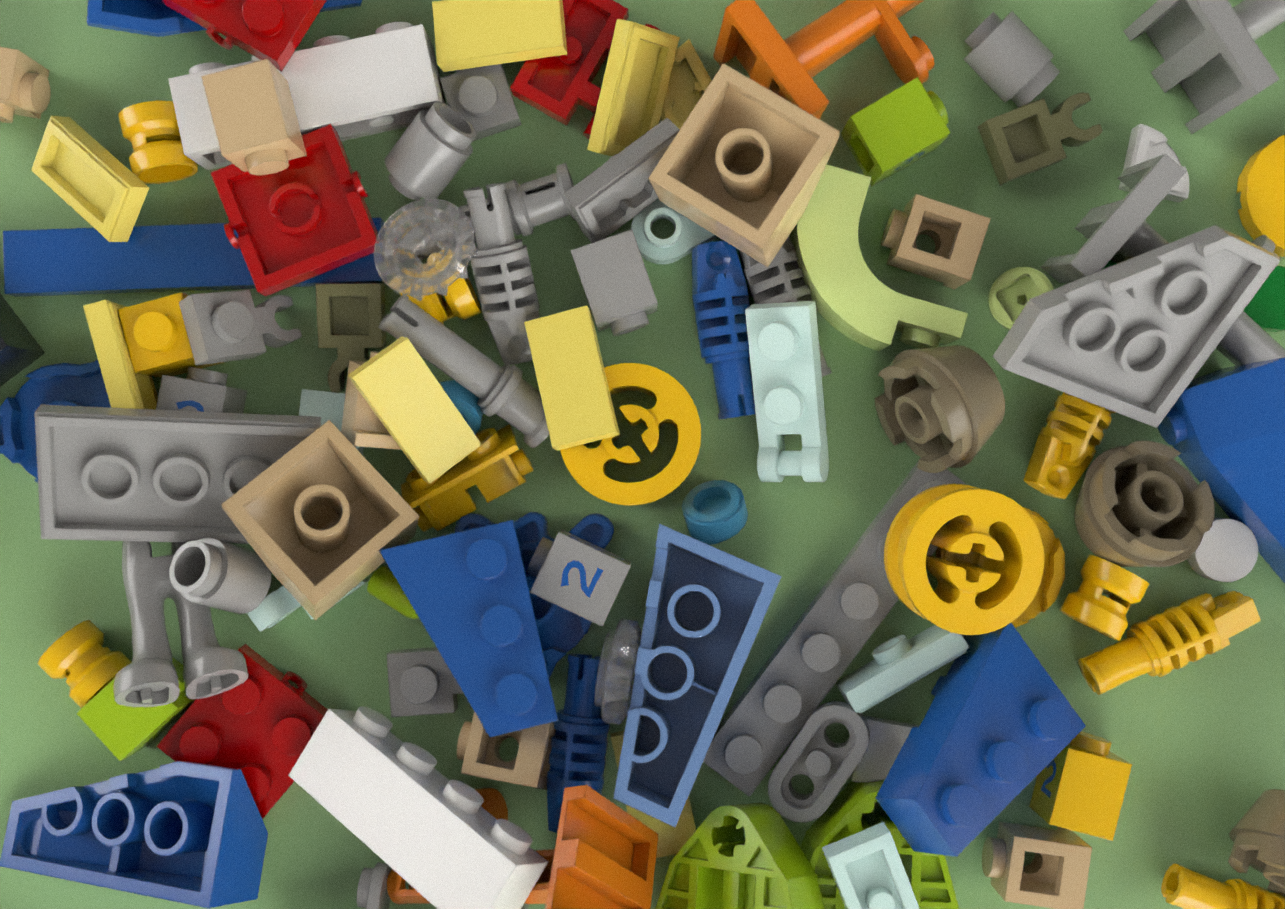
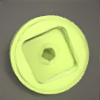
(1012, 292)

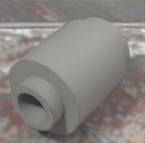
(1010, 58)
(430, 152)
(220, 575)

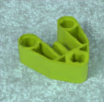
(845, 817)
(732, 872)

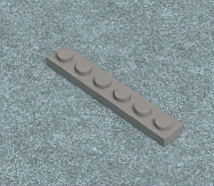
(814, 650)

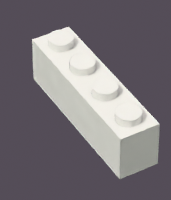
(342, 81)
(415, 816)

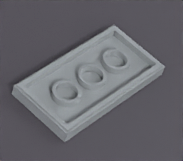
(152, 470)

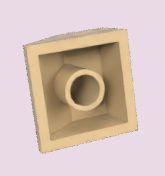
(744, 164)
(321, 518)

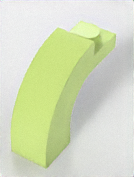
(844, 285)

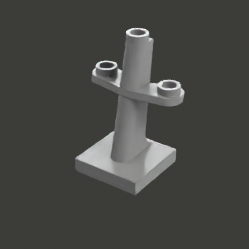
(1211, 50)
(1121, 233)

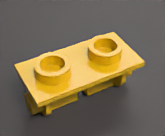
(489, 467)

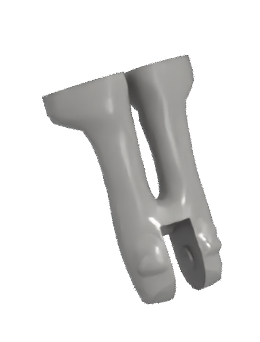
(151, 675)

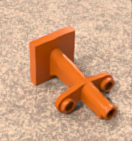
(791, 63)
(598, 858)

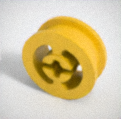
(672, 406)
(967, 595)

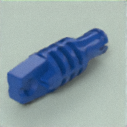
(720, 317)
(579, 739)

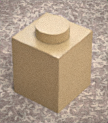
(254, 117)

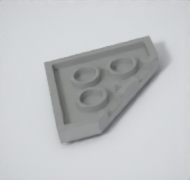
(1139, 327)

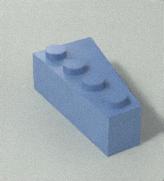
(690, 656)

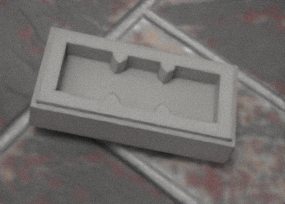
(620, 185)

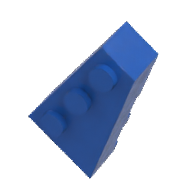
(482, 621)
(979, 744)

